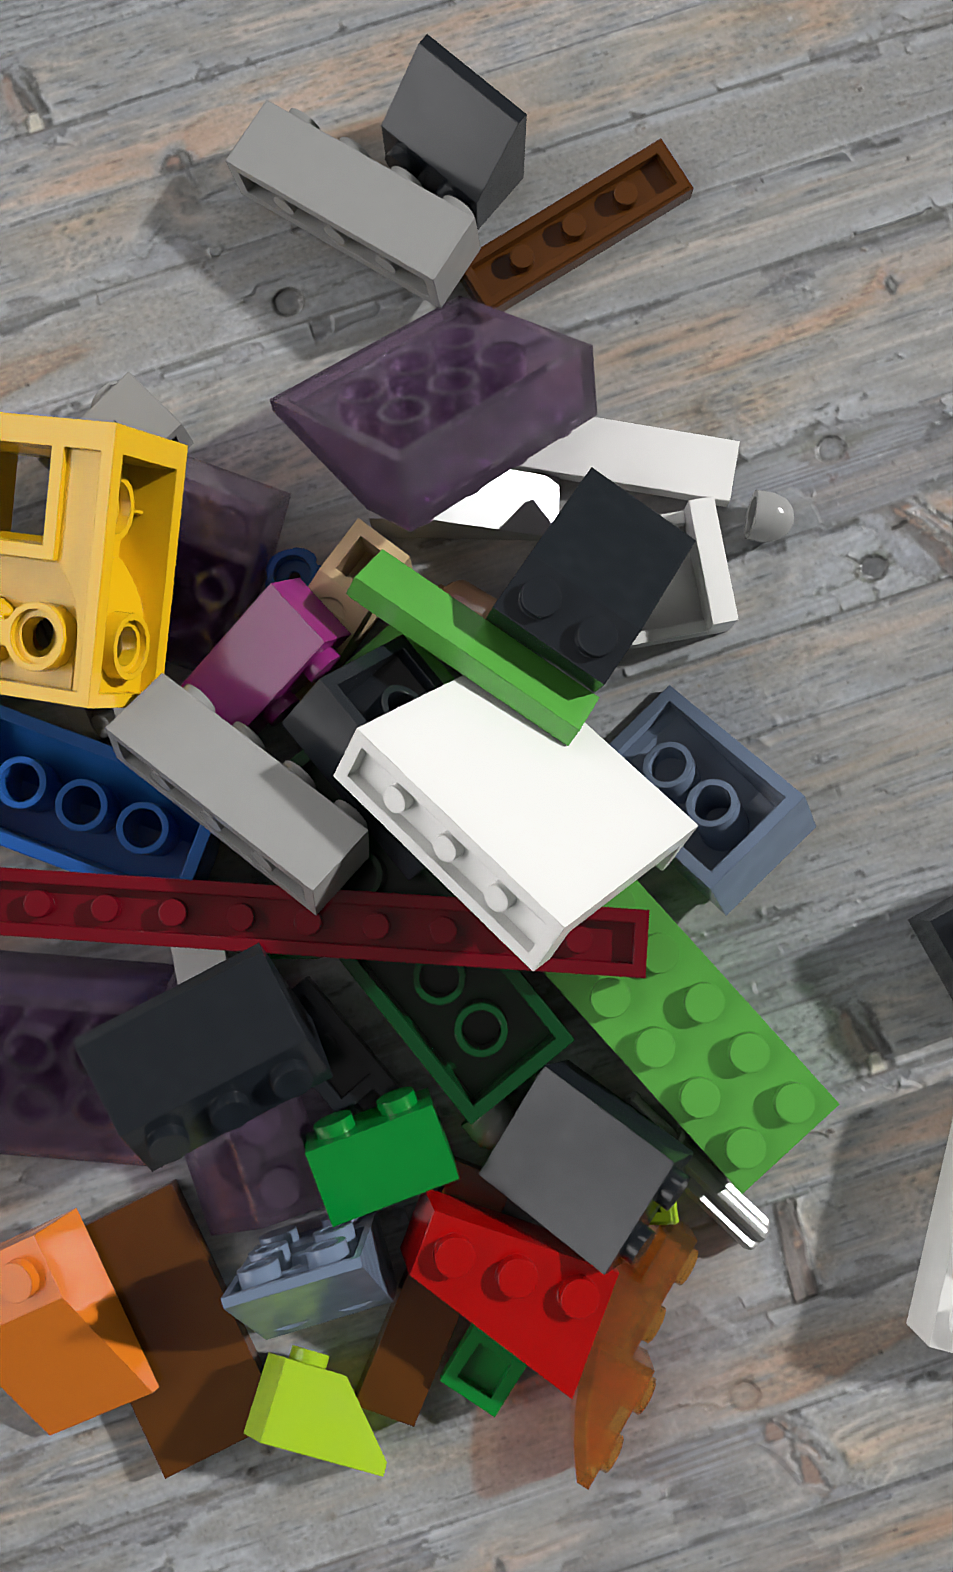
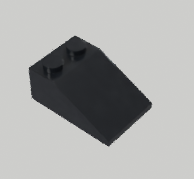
(592, 581)

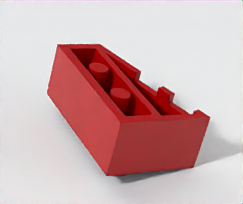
(510, 1283)

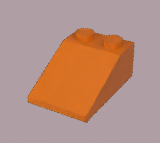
(64, 1329)

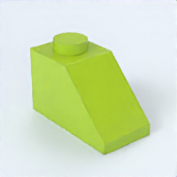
(312, 1413)

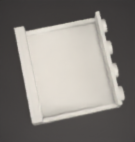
(510, 813)

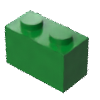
(379, 1154)

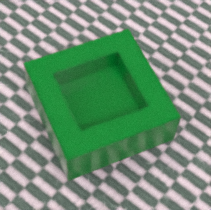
(482, 1370)

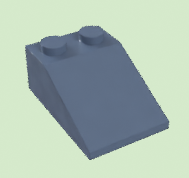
(741, 805)

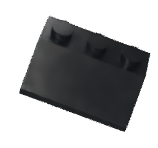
(350, 698)
(203, 1057)

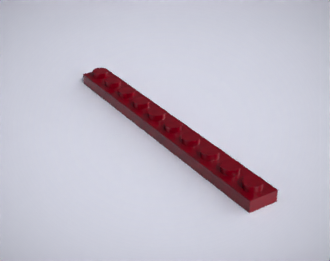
(348, 927)

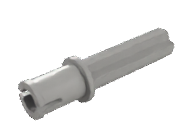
(712, 1189)

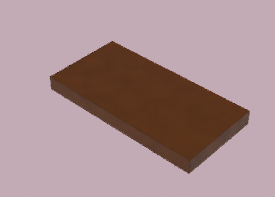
(176, 1310)

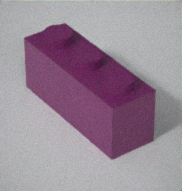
(270, 656)

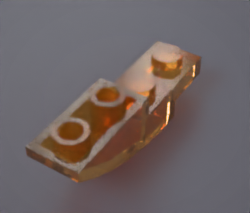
(618, 1370)

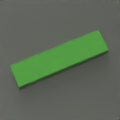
(473, 646)

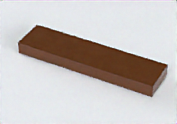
(577, 228)
(417, 1325)

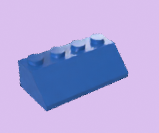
(88, 811)

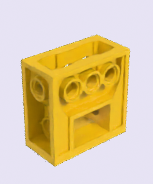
(98, 568)

